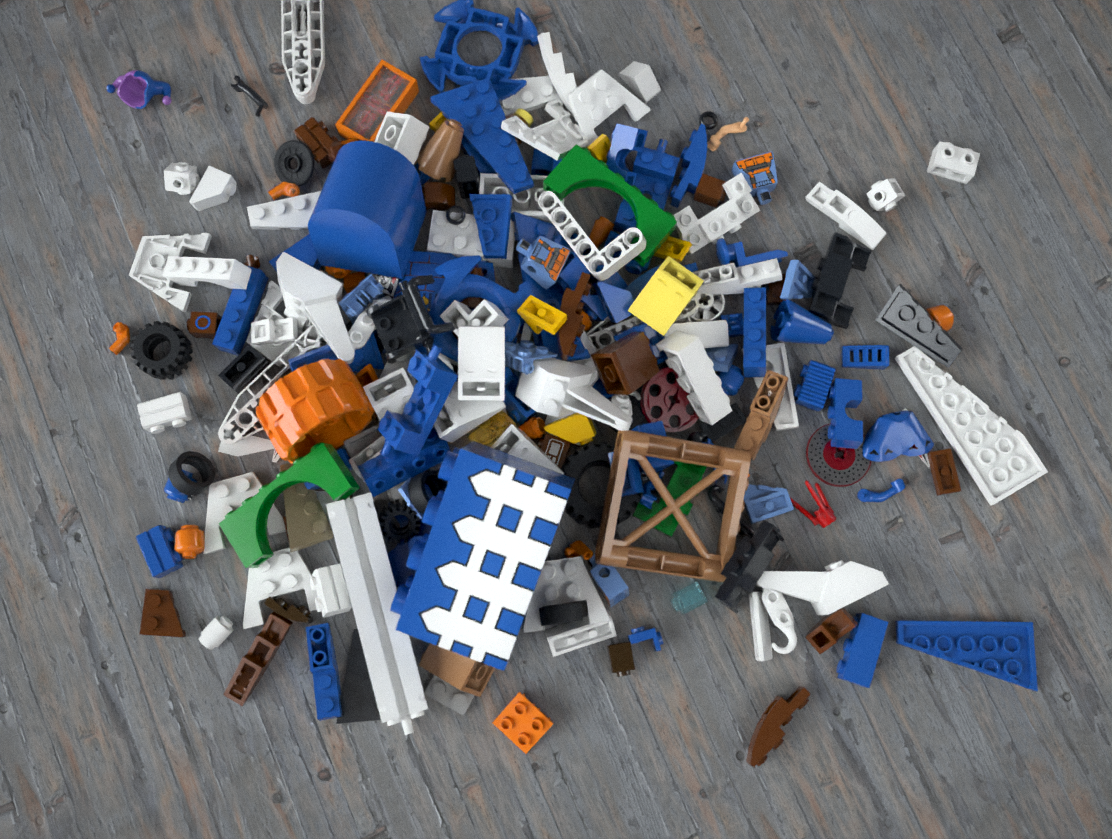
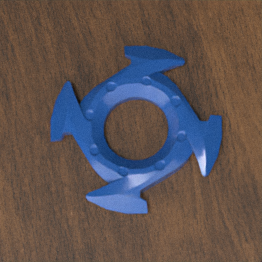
(463, 19)
(463, 285)

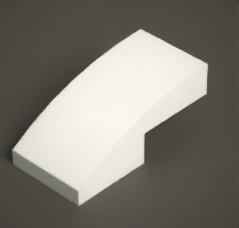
(272, 331)

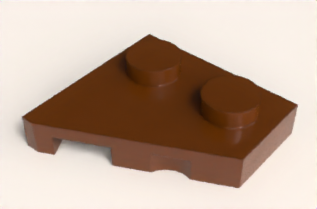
(160, 615)

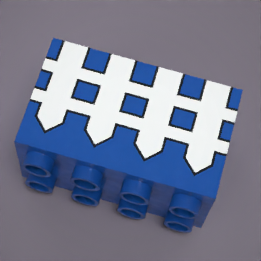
(481, 553)

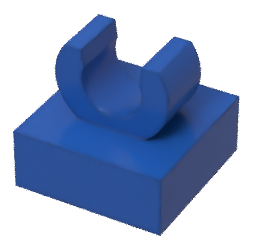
(735, 324)

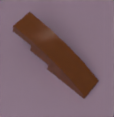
(258, 658)

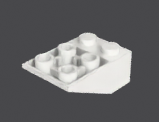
(481, 362)
(390, 392)
(462, 416)
(517, 443)

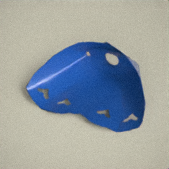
(897, 433)

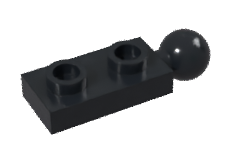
(720, 428)

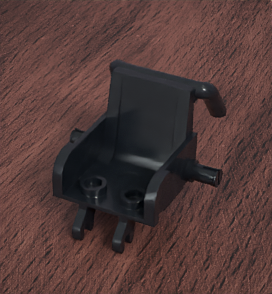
(405, 321)

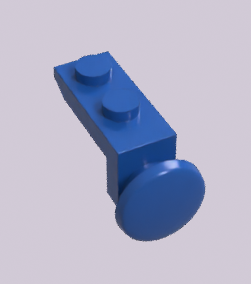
(736, 254)

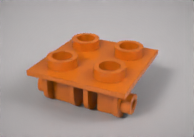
(523, 722)

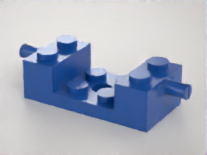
(654, 177)
(411, 428)

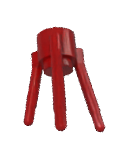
(824, 513)

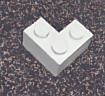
(483, 315)

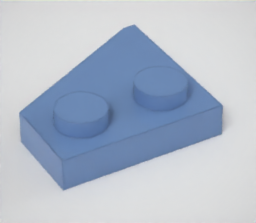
(722, 356)
(766, 502)

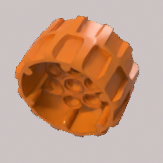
(314, 407)

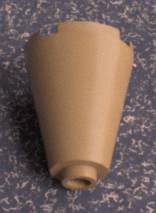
(441, 150)

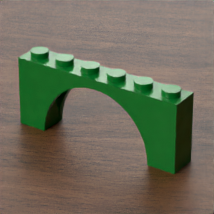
(582, 171)
(248, 524)

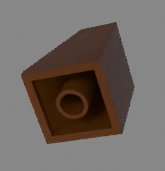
(626, 364)

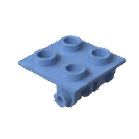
(359, 298)
(522, 355)

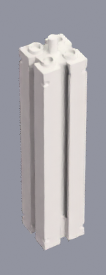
(371, 593)

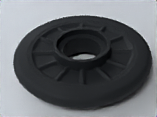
(305, 159)

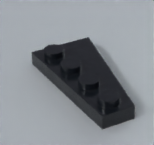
(357, 696)

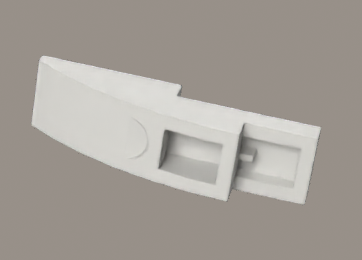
(848, 215)
(733, 280)

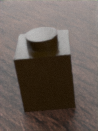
(621, 658)

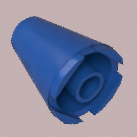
(799, 325)

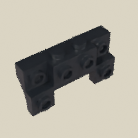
(832, 278)
(748, 565)

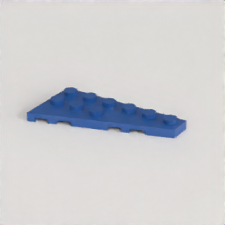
(481, 118)
(529, 230)
(990, 648)

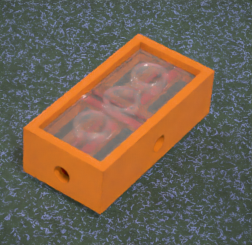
(383, 92)

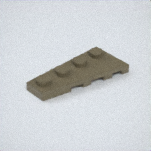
(304, 516)

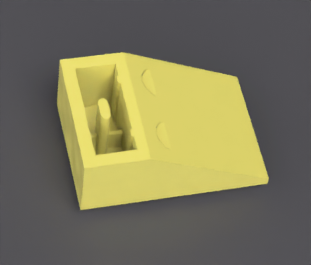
(666, 295)

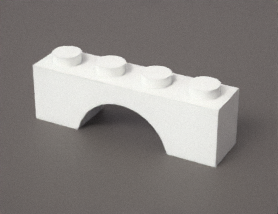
(221, 271)

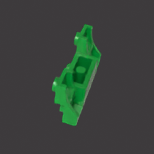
(683, 478)

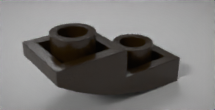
(295, 612)

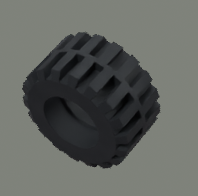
(147, 342)

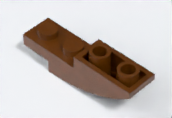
(573, 327)
(768, 730)

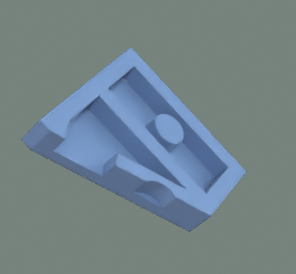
(797, 282)

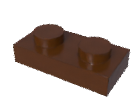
(944, 472)

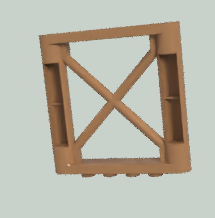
(706, 566)

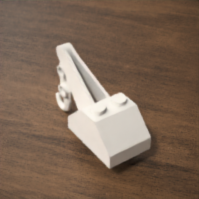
(318, 298)
(564, 389)
(826, 591)

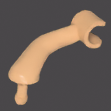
(738, 127)

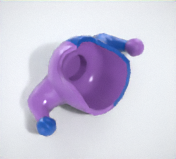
(138, 88)

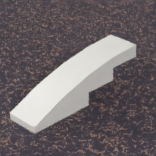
(554, 64)

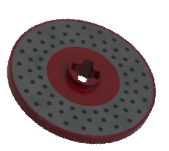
(831, 469)

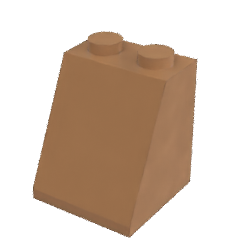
(456, 669)

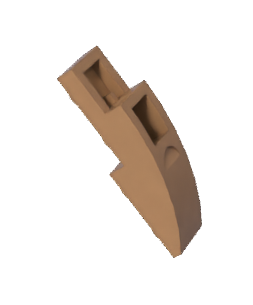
(763, 413)

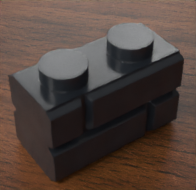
(466, 176)
(244, 369)

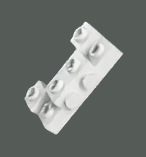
(719, 221)

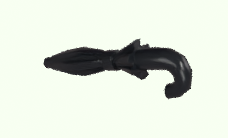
(746, 529)

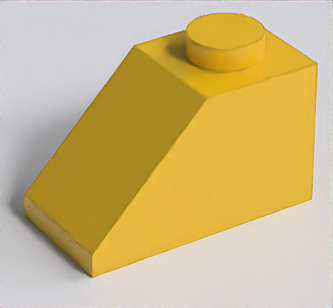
(573, 428)

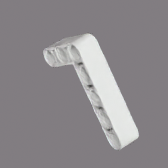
(583, 242)

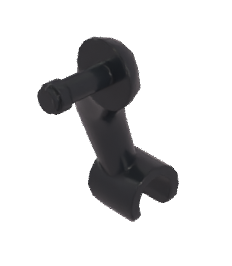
(241, 86)

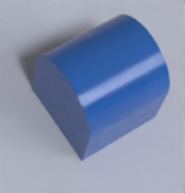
(368, 211)

